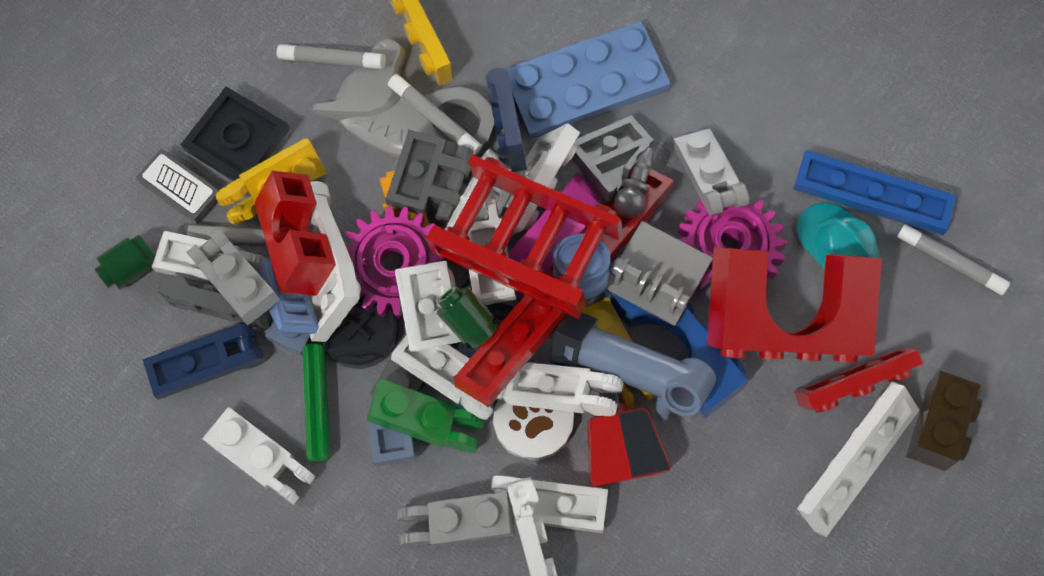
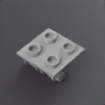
(658, 273)

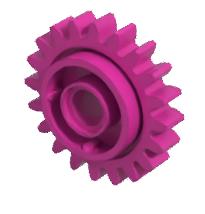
(743, 224)
(376, 243)

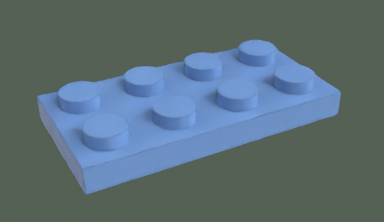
(586, 79)

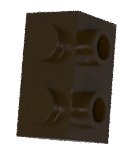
(944, 421)

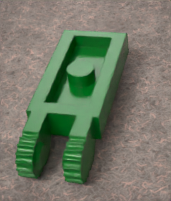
(422, 416)

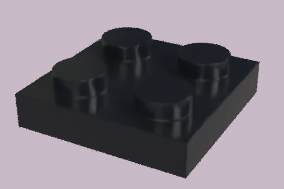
(234, 135)

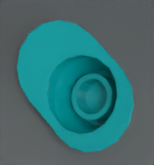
(834, 231)

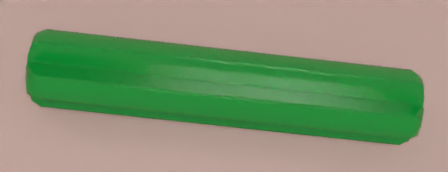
(316, 403)

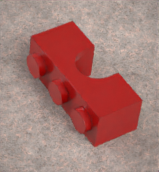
(298, 257)

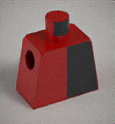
(623, 445)

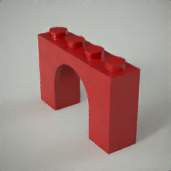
(841, 326)

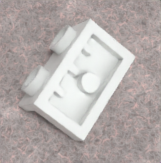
(419, 293)

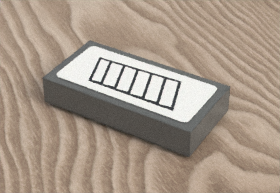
(178, 186)

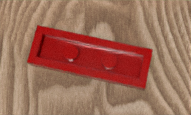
(859, 379)

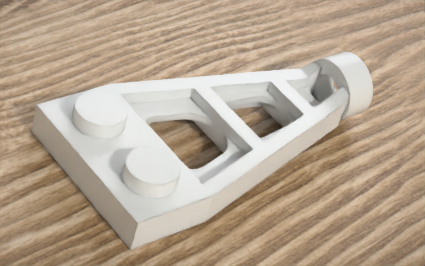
(341, 288)

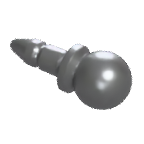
(630, 200)

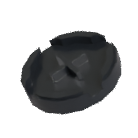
(363, 337)

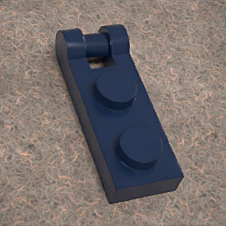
(506, 118)
(202, 361)

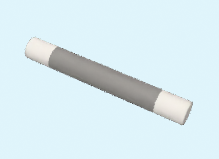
(331, 56)
(434, 114)
(953, 259)

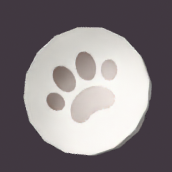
(531, 431)

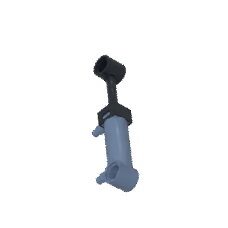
(675, 383)

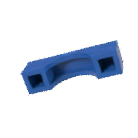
(728, 370)

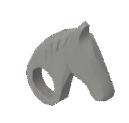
(383, 117)

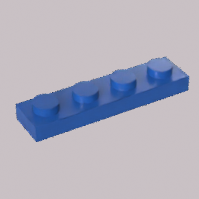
(875, 192)

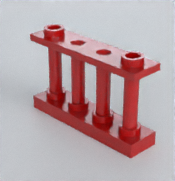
(527, 275)

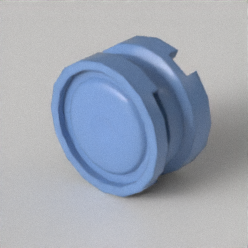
(597, 272)

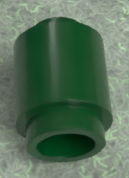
(124, 262)
(466, 316)

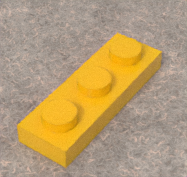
(420, 31)

